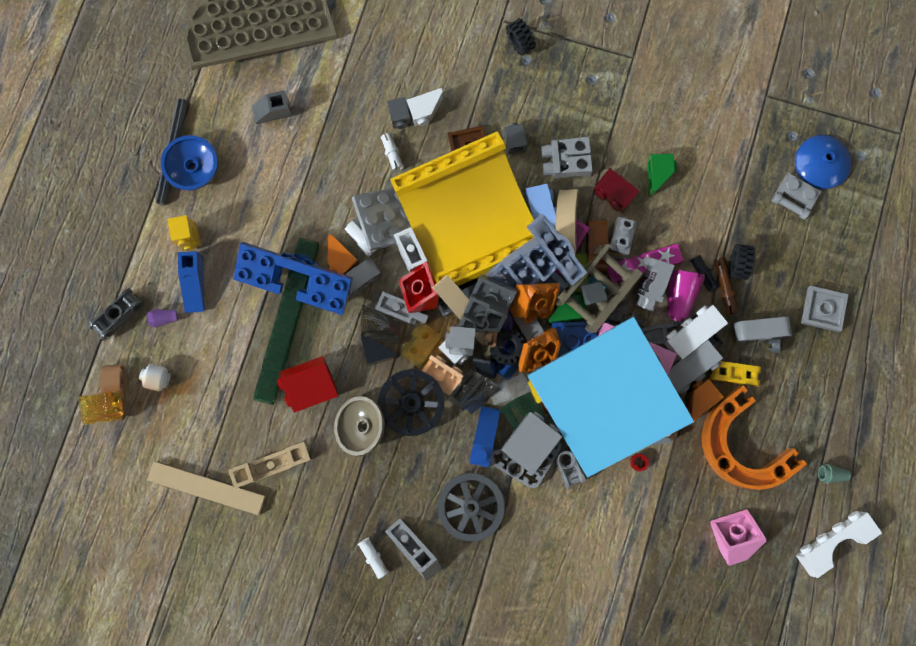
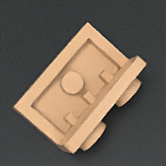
(447, 377)

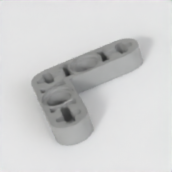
(540, 473)

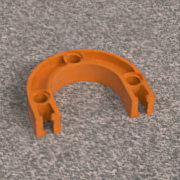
(715, 448)

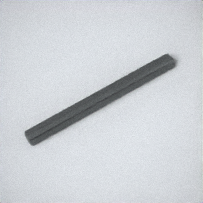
(175, 132)

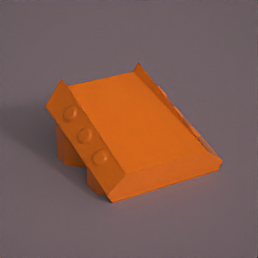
(535, 301)
(539, 350)

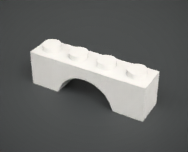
(818, 556)

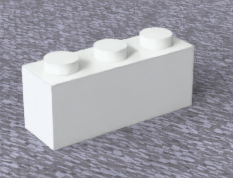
(695, 332)

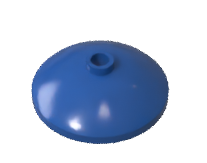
(184, 153)
(816, 168)

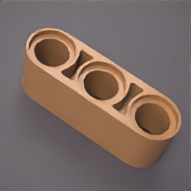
(114, 379)

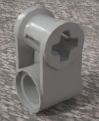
(570, 470)

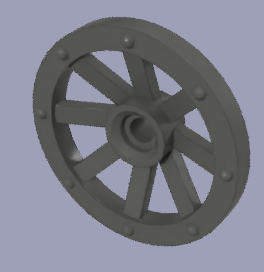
(458, 533)

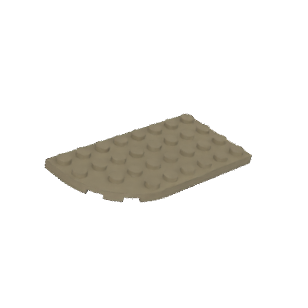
(249, 28)

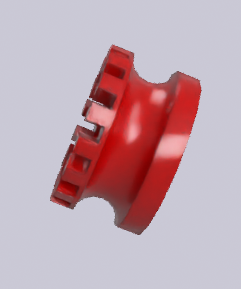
(642, 457)

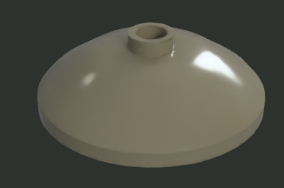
(352, 422)

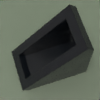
(376, 352)

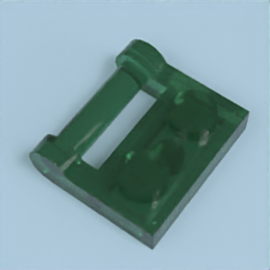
(524, 404)

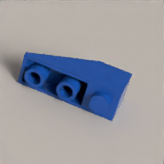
(191, 280)

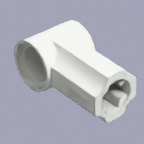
(355, 231)

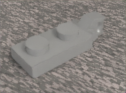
(397, 308)

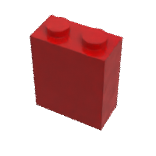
(307, 384)

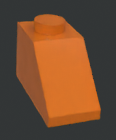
(339, 257)
(702, 398)

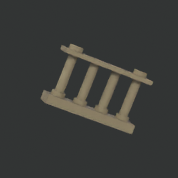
(617, 291)

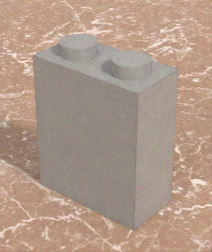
(531, 442)

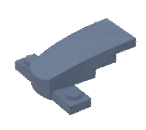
(539, 258)

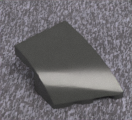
(487, 305)

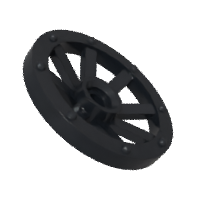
(393, 380)

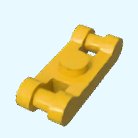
(736, 374)

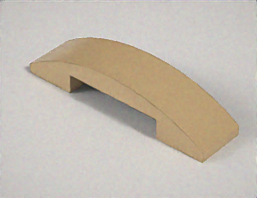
(566, 215)
(269, 465)

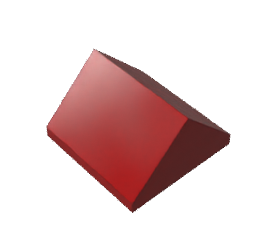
(418, 289)

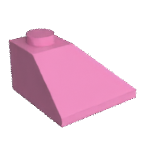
(737, 536)

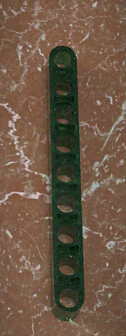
(284, 328)

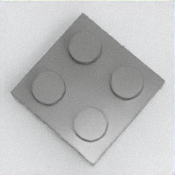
(824, 309)

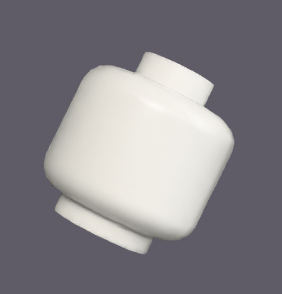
(155, 377)

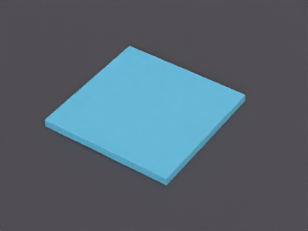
(610, 397)

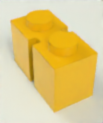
(184, 232)

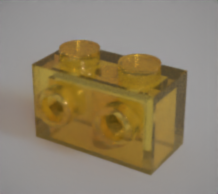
(421, 345)

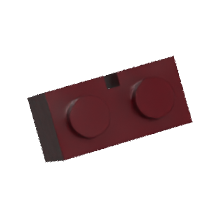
(615, 190)

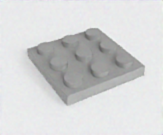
(380, 217)

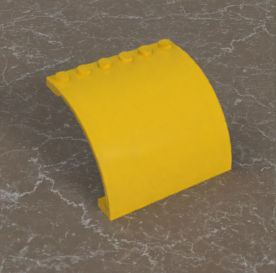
(465, 209)

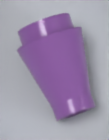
(161, 317)

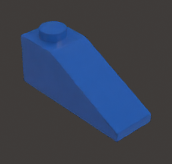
(484, 436)

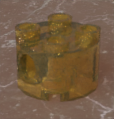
(100, 407)

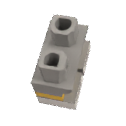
(621, 238)

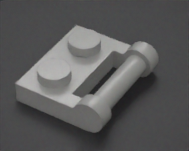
(798, 191)

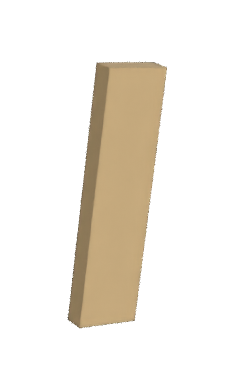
(455, 300)

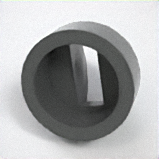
(776, 345)

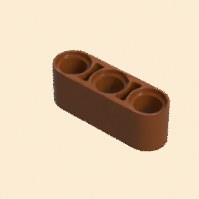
(597, 236)

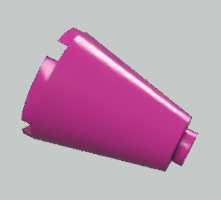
(682, 293)

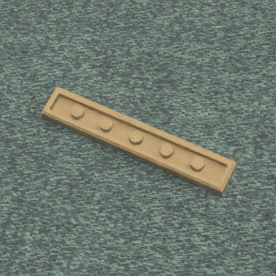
(206, 488)

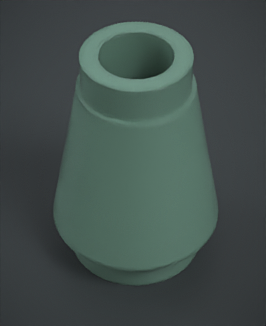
(832, 474)

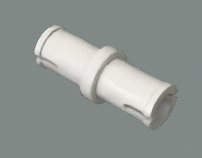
(392, 152)
(373, 558)

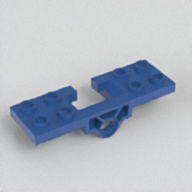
(264, 270)

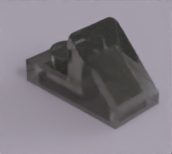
(620, 315)

